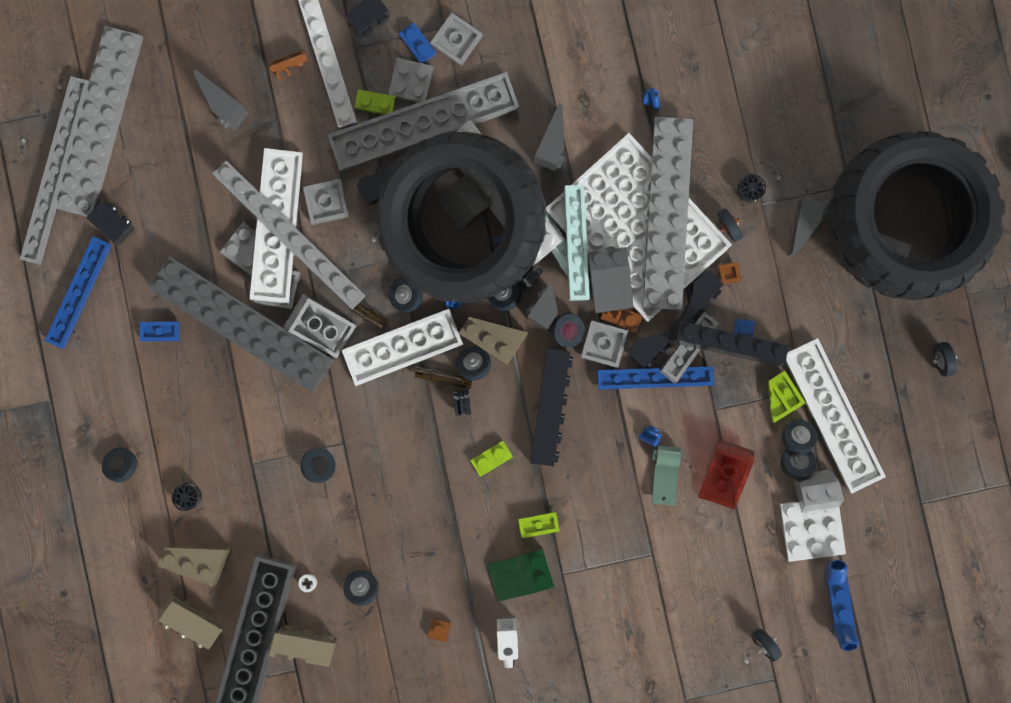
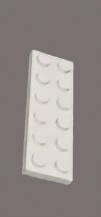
(402, 347)

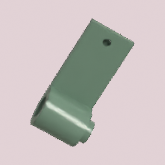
(665, 474)

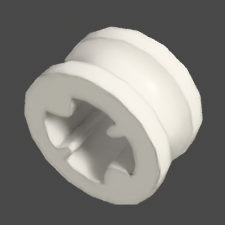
(304, 587)

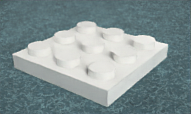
(811, 533)

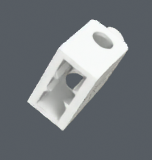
(507, 641)

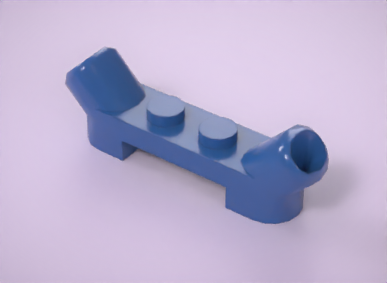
(841, 607)

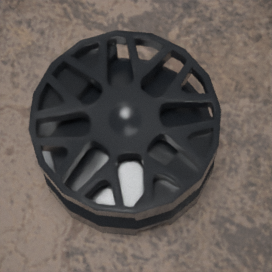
(751, 188)
(530, 278)
(464, 402)
(186, 496)

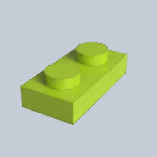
(374, 102)
(491, 458)
(538, 525)

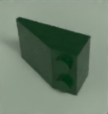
(521, 575)

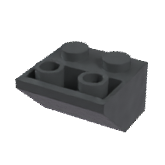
(544, 310)

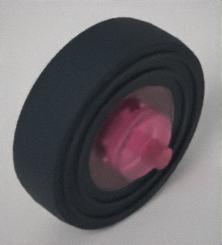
(567, 330)

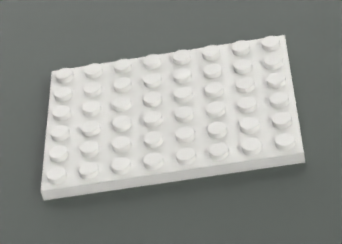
(618, 216)

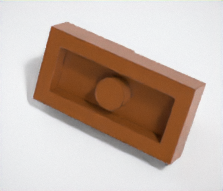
(281, 64)
(623, 319)

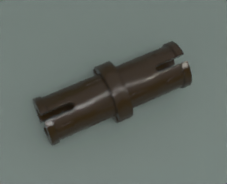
(369, 315)

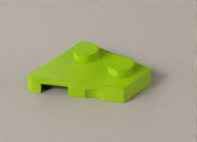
(783, 396)

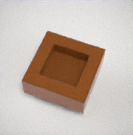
(729, 273)
(439, 629)

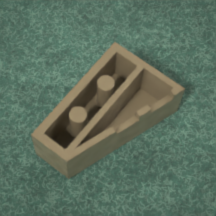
(493, 338)
(196, 563)
(188, 621)
(303, 645)

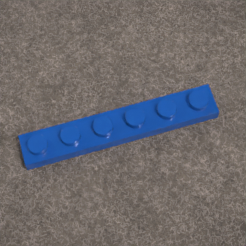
(78, 292)
(653, 378)

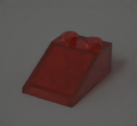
(726, 474)

